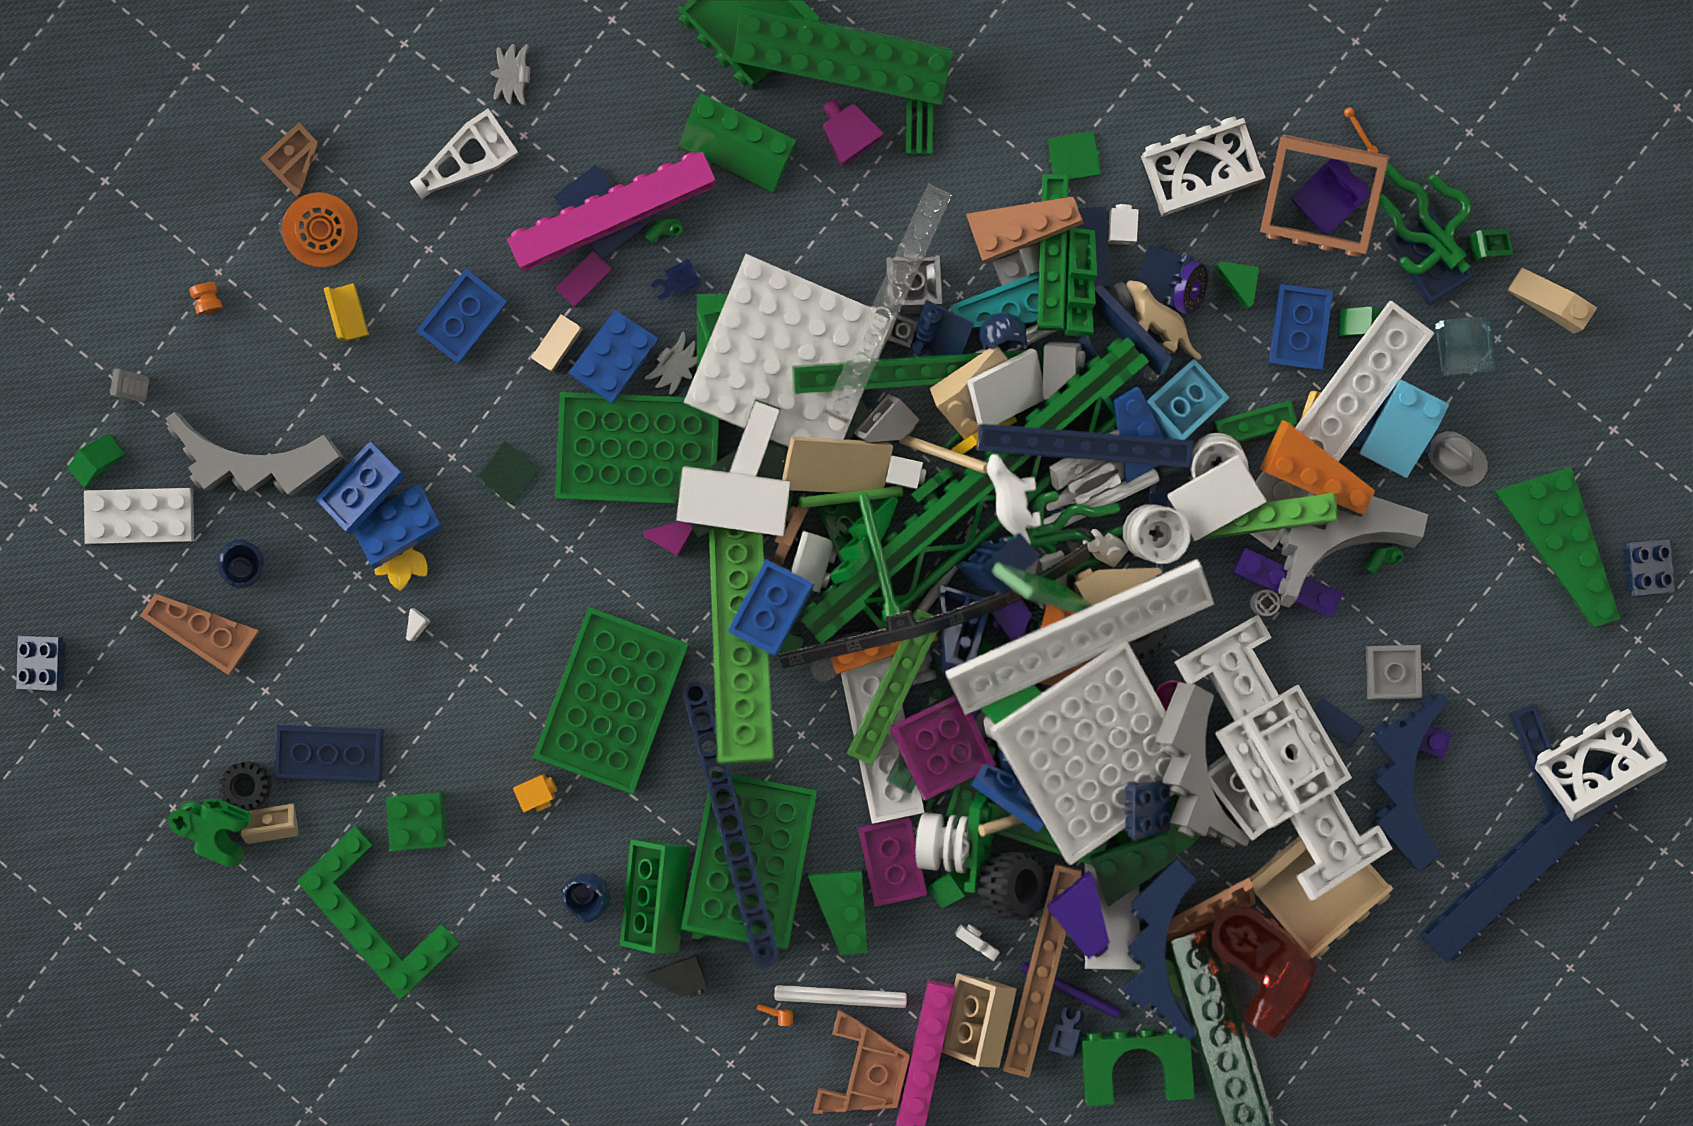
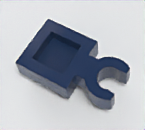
(1066, 1037)

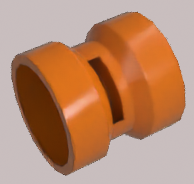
(205, 298)

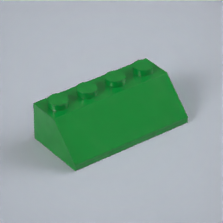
(737, 143)
(654, 896)

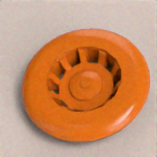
(319, 229)

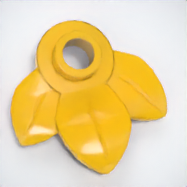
(402, 567)

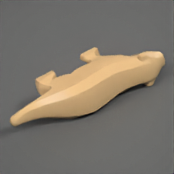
(1160, 320)

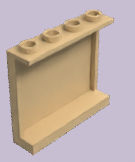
(1318, 920)

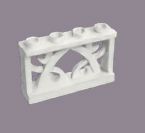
(1237, 179)
(1588, 798)

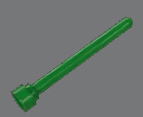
(891, 606)

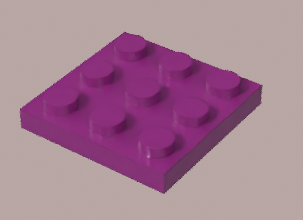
(941, 747)

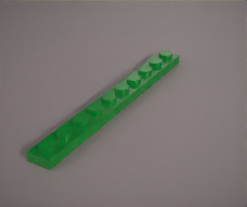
(889, 372)

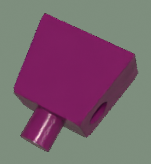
(849, 131)

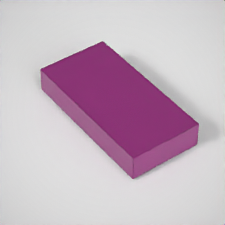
(584, 279)

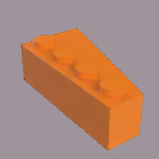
(1309, 467)

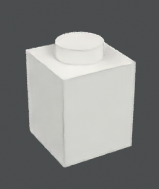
(1123, 225)
(905, 473)

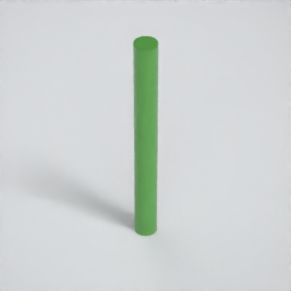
(847, 497)

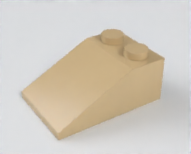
(953, 392)
(1105, 584)

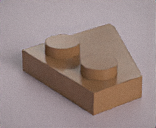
(292, 158)
(795, 518)

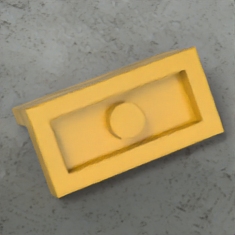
(346, 313)

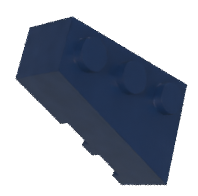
(980, 563)
(960, 642)

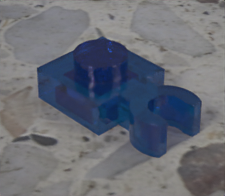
(680, 277)

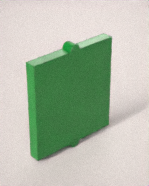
(1074, 155)

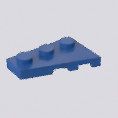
(1135, 419)
(1007, 793)

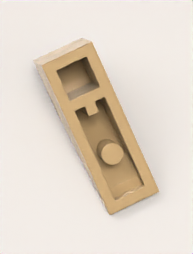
(1552, 300)

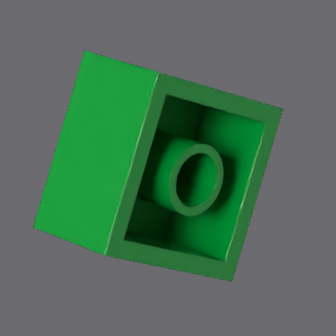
(417, 821)

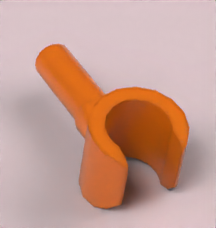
(785, 1016)

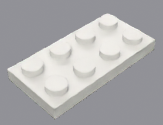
(138, 516)

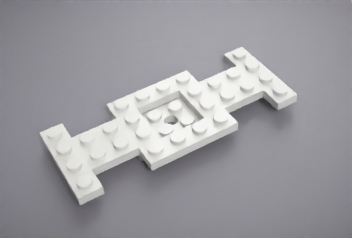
(1305, 781)

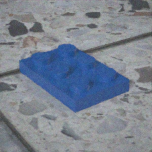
(462, 316)
(1300, 327)
(613, 357)
(360, 487)
(397, 526)
(771, 608)

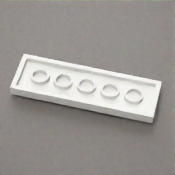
(883, 798)

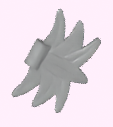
(512, 74)
(674, 364)

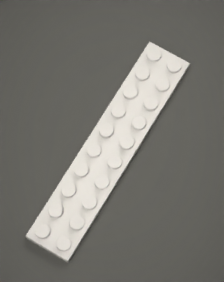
(1353, 395)
(1080, 637)

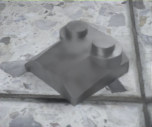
(924, 286)

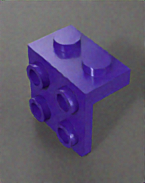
(1331, 195)

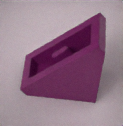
(671, 536)

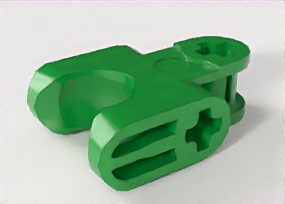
(207, 827)

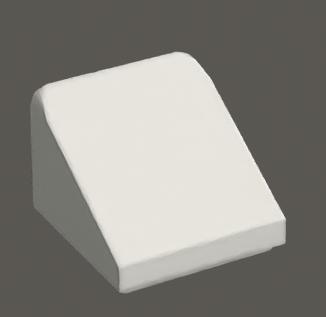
(416, 624)

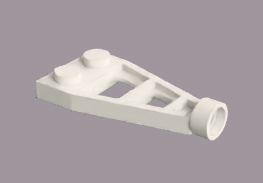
(492, 139)

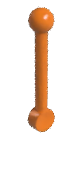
(1349, 113)

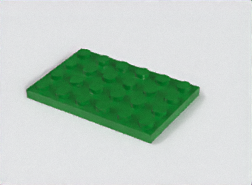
(630, 446)
(611, 700)
(777, 831)

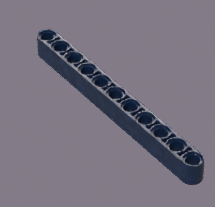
(731, 837)

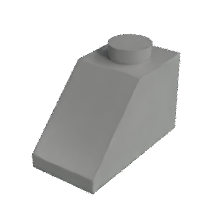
(1061, 363)
(887, 422)

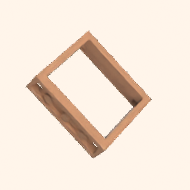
(1331, 151)

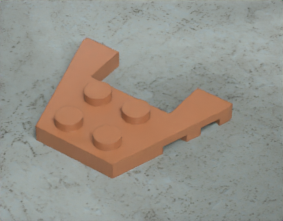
(875, 1074)

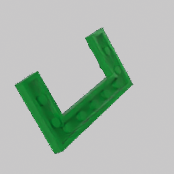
(963, 798)
(322, 887)

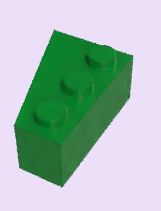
(843, 907)

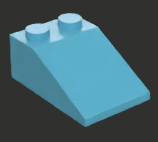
(1186, 401)
(1403, 428)

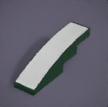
(755, 439)

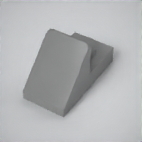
(1018, 265)

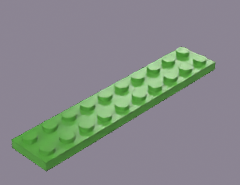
(739, 667)

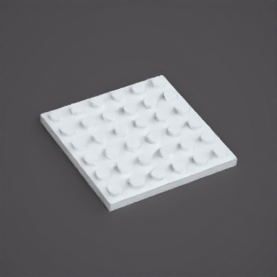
(763, 331)
(1084, 745)

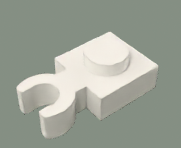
(1108, 548)
(972, 937)

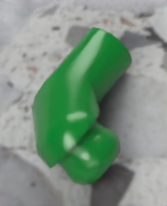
(664, 226)
(1384, 555)

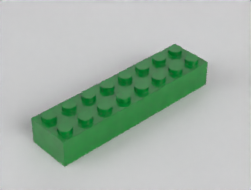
(842, 54)

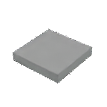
(1394, 672)

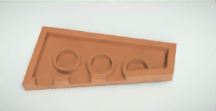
(1017, 227)
(205, 633)
(1209, 910)

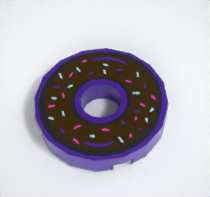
(1192, 289)

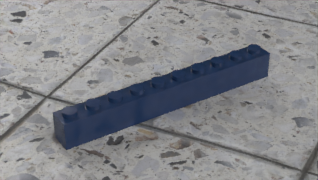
(1516, 871)

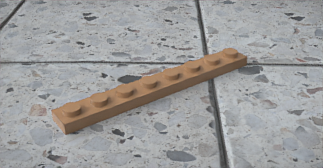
(1039, 980)

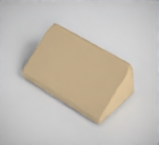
(557, 343)
(271, 824)

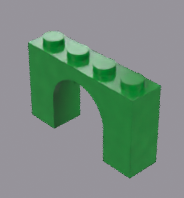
(1101, 1053)

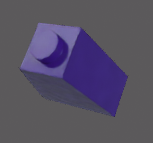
(1081, 916)

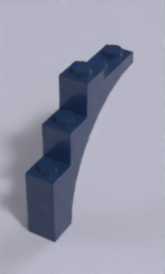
(1396, 781)
(1151, 982)

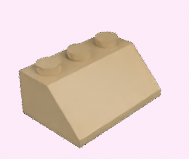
(978, 1020)

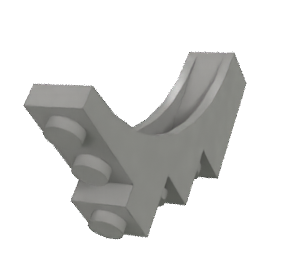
(215, 464)
(1309, 544)
(1184, 738)

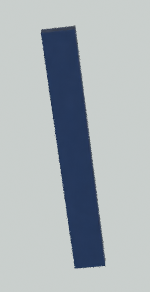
(1084, 445)

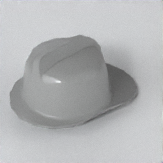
(1458, 458)

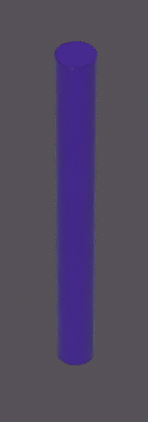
(1080, 995)

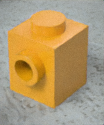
(536, 793)

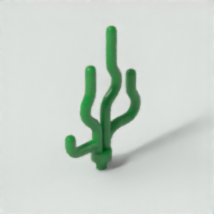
(1442, 240)
(1047, 534)

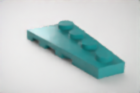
(1014, 298)

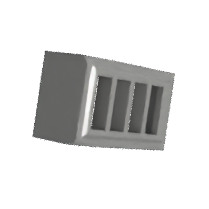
(129, 385)

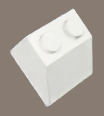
(813, 558)

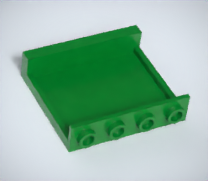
(718, 24)

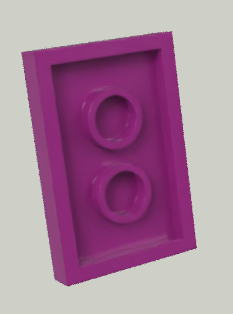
(891, 861)

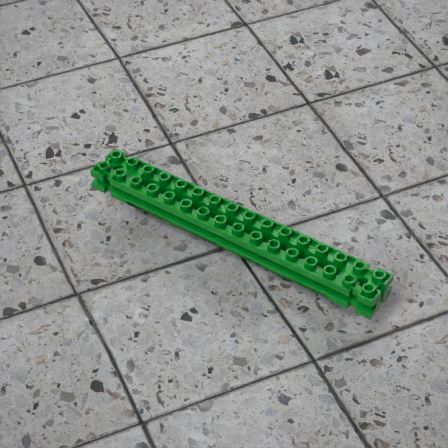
(851, 596)

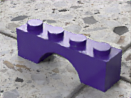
(1269, 574)
(1013, 623)

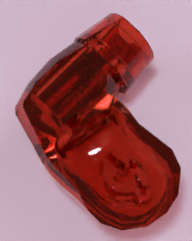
(1269, 958)

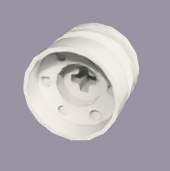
(1211, 447)
(1170, 538)
(941, 842)

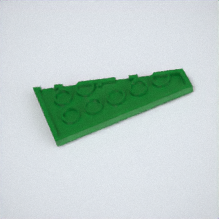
(1560, 532)

